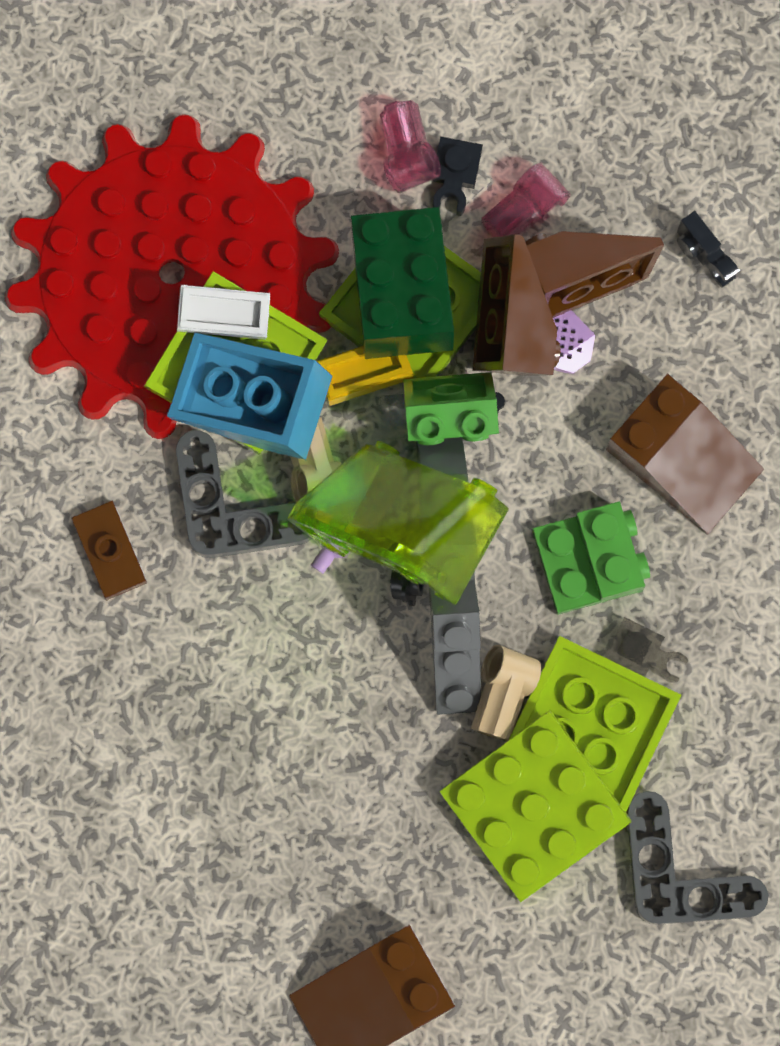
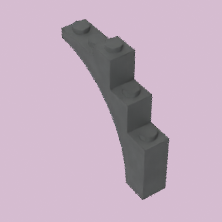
(453, 626)

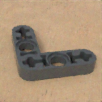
(228, 523)
(678, 891)

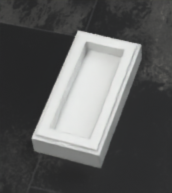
(223, 312)

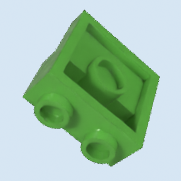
(451, 408)
(591, 557)

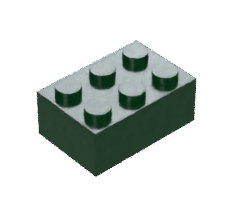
(402, 283)

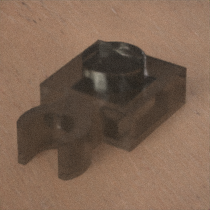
(638, 650)

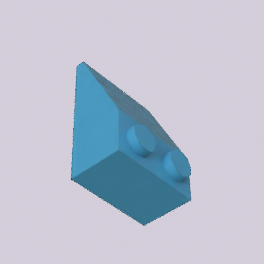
(251, 394)

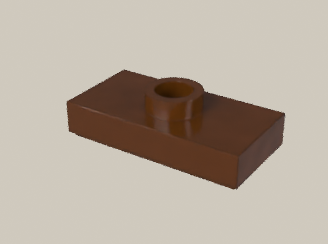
(109, 550)

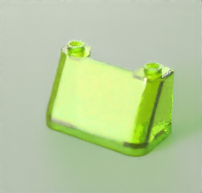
(403, 518)

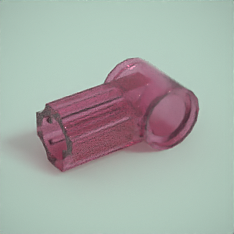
(410, 155)
(529, 202)

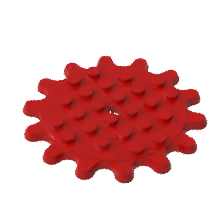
(130, 219)

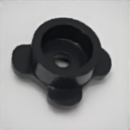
(404, 589)

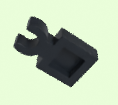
(459, 169)
(700, 242)

